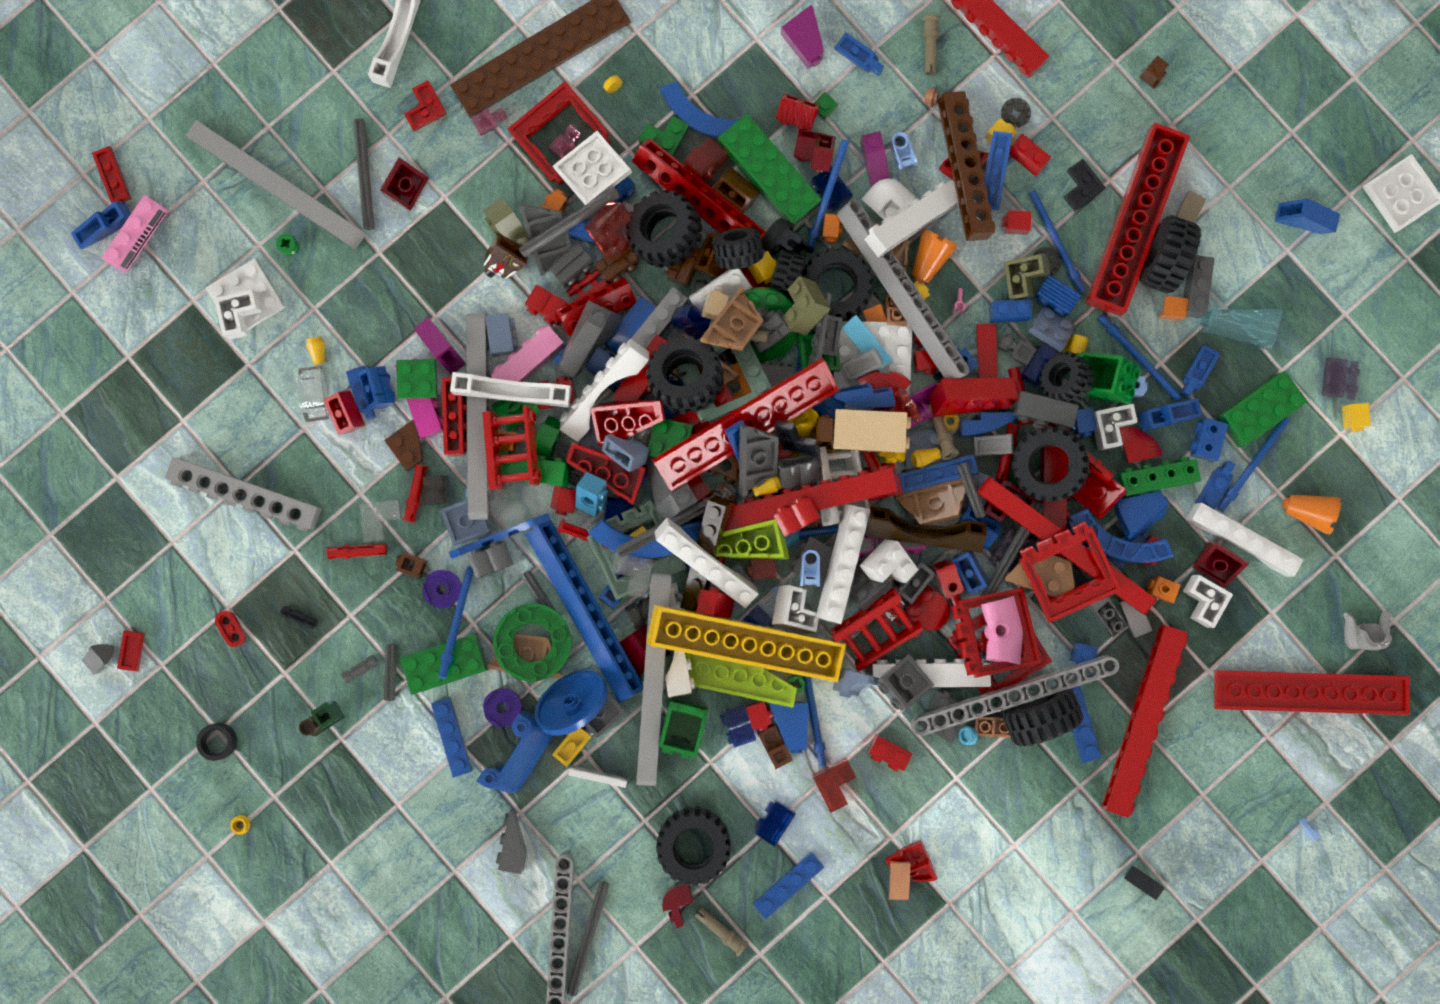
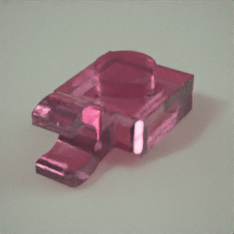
(486, 121)
(564, 144)

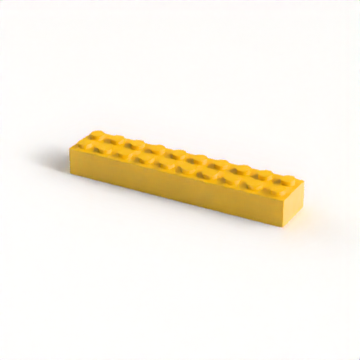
(745, 643)

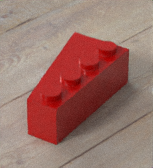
(972, 395)
(601, 465)

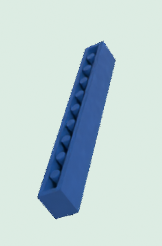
(584, 611)

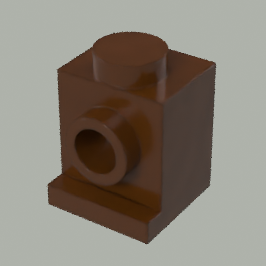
(1155, 72)
(402, 565)

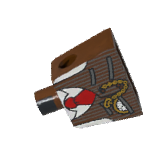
(503, 258)

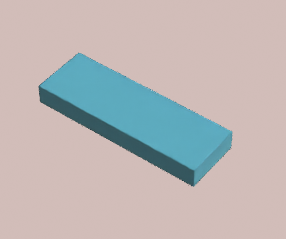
(864, 339)

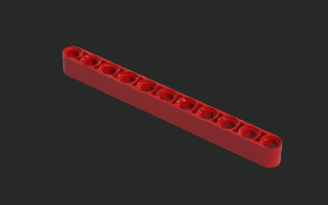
(1078, 555)

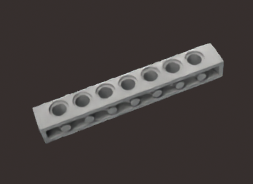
(180, 468)

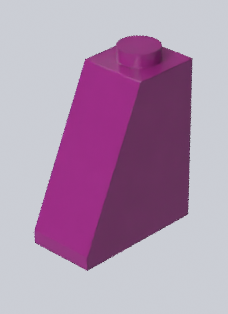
(804, 37)
(439, 346)

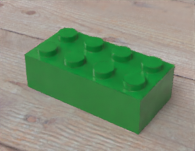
(1262, 409)
(424, 666)

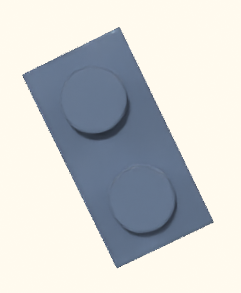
(500, 334)

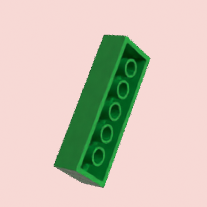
(768, 170)

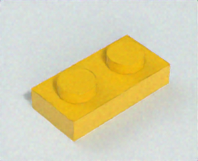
(571, 746)

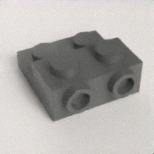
(866, 591)
(904, 683)
(940, 700)
(606, 717)

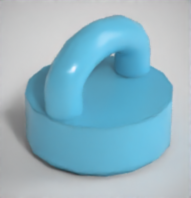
(968, 735)

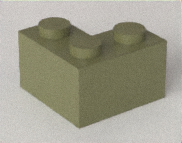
(504, 221)
(1020, 275)
(808, 307)

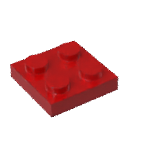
(1098, 495)

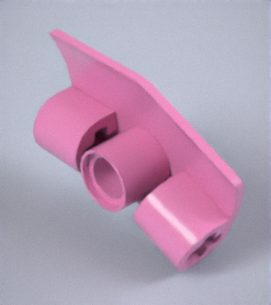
(1008, 642)

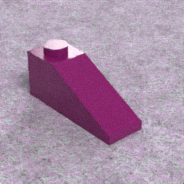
(874, 157)

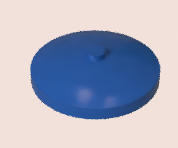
(571, 702)

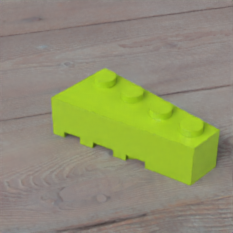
(754, 542)

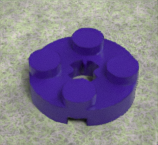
(433, 583)
(491, 707)

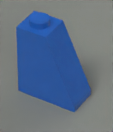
(1307, 216)
(1140, 512)
(792, 724)

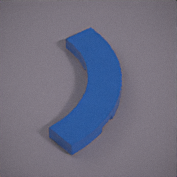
(693, 116)
(500, 535)
(612, 538)
(1124, 549)

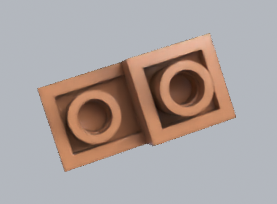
(893, 314)
(991, 727)
(899, 880)

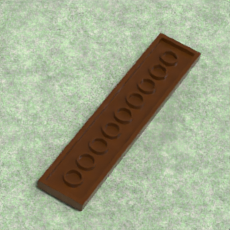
(539, 54)

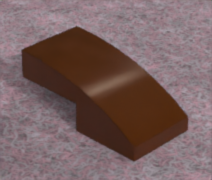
(775, 746)

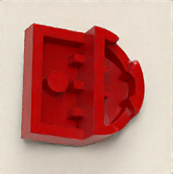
(929, 609)

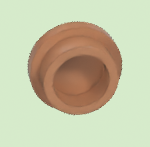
(931, 97)

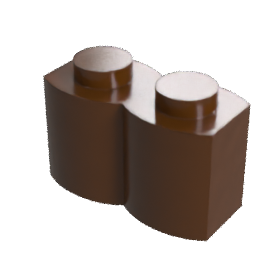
(825, 431)

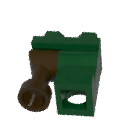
(321, 719)

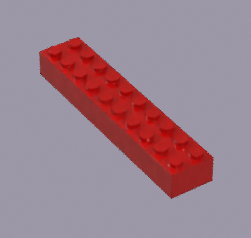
(1137, 219)

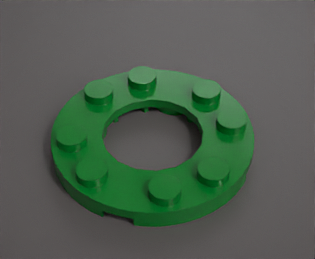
(773, 300)
(504, 642)

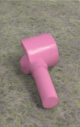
(959, 304)

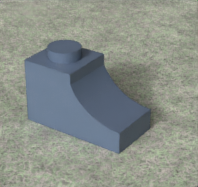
(627, 453)
(852, 682)

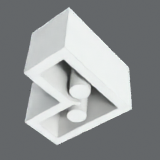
(232, 312)
(1108, 425)
(888, 560)
(1211, 600)
(790, 610)

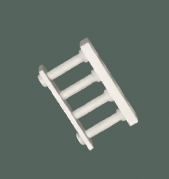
(831, 515)

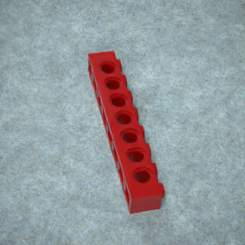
(676, 177)

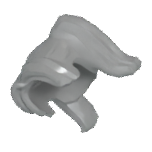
(1367, 636)

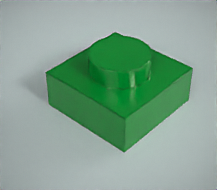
(827, 105)

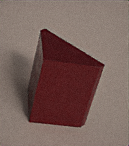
(404, 184)
(1219, 563)
(635, 648)

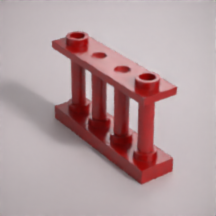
(493, 441)
(859, 621)

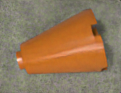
(931, 256)
(1314, 510)

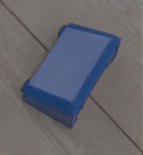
(523, 759)

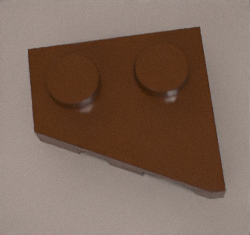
(406, 445)

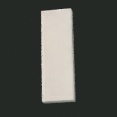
(598, 776)

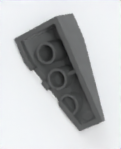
(592, 331)
(668, 502)

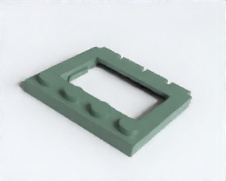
(752, 371)
(631, 519)

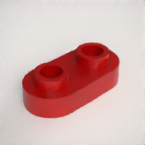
(230, 629)

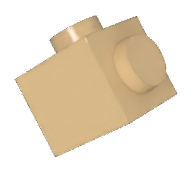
(714, 304)

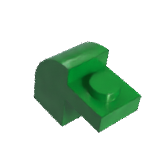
(547, 437)

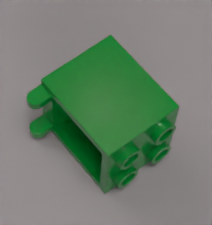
(1113, 377)
(684, 721)

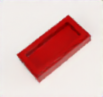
(130, 650)

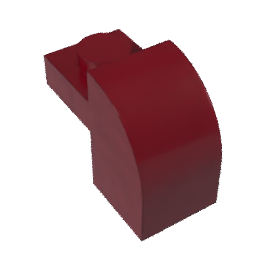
(674, 897)

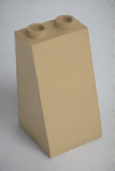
(871, 430)

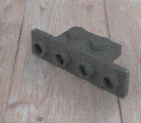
(826, 335)

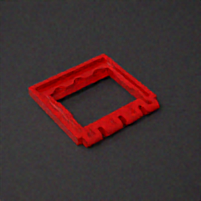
(543, 113)
(1080, 596)
(1029, 652)
(1013, 678)

